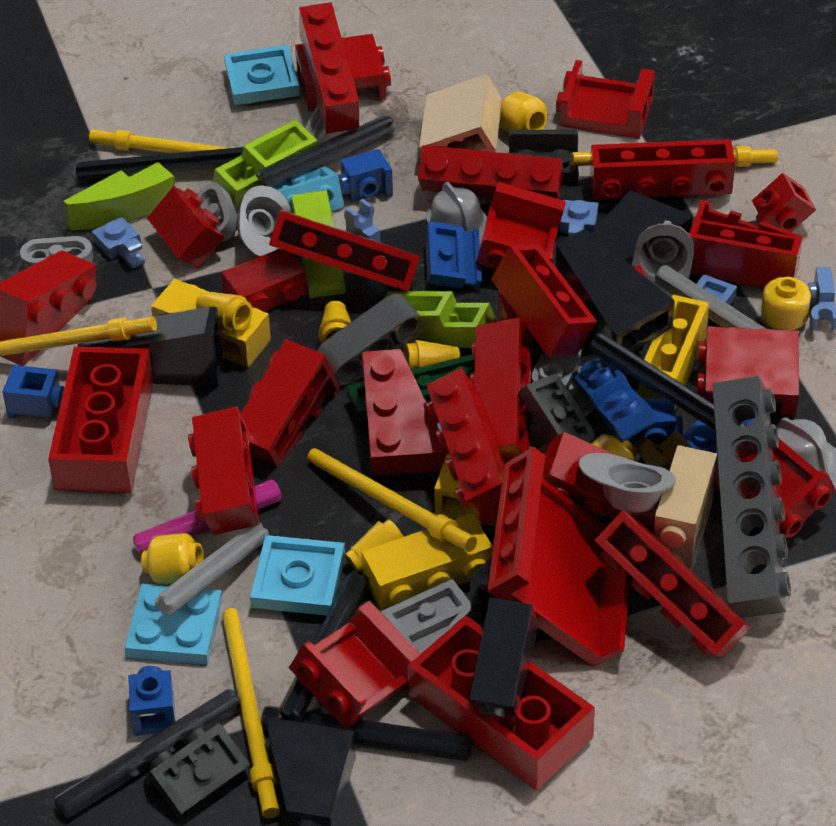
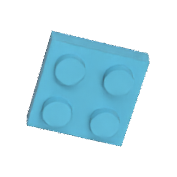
(261, 75)
(297, 575)
(179, 637)

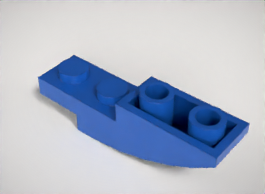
(614, 399)

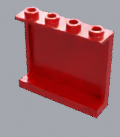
(550, 560)

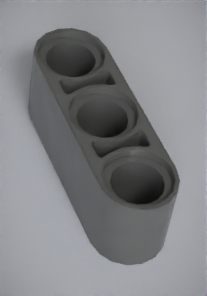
(382, 327)

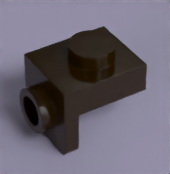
(662, 454)

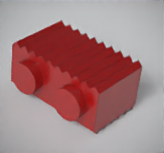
(186, 226)
(267, 280)

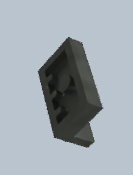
(548, 144)
(556, 409)
(197, 769)

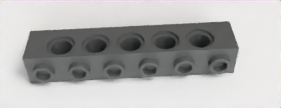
(733, 404)

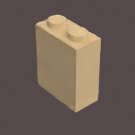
(463, 116)
(687, 504)

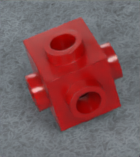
(783, 204)

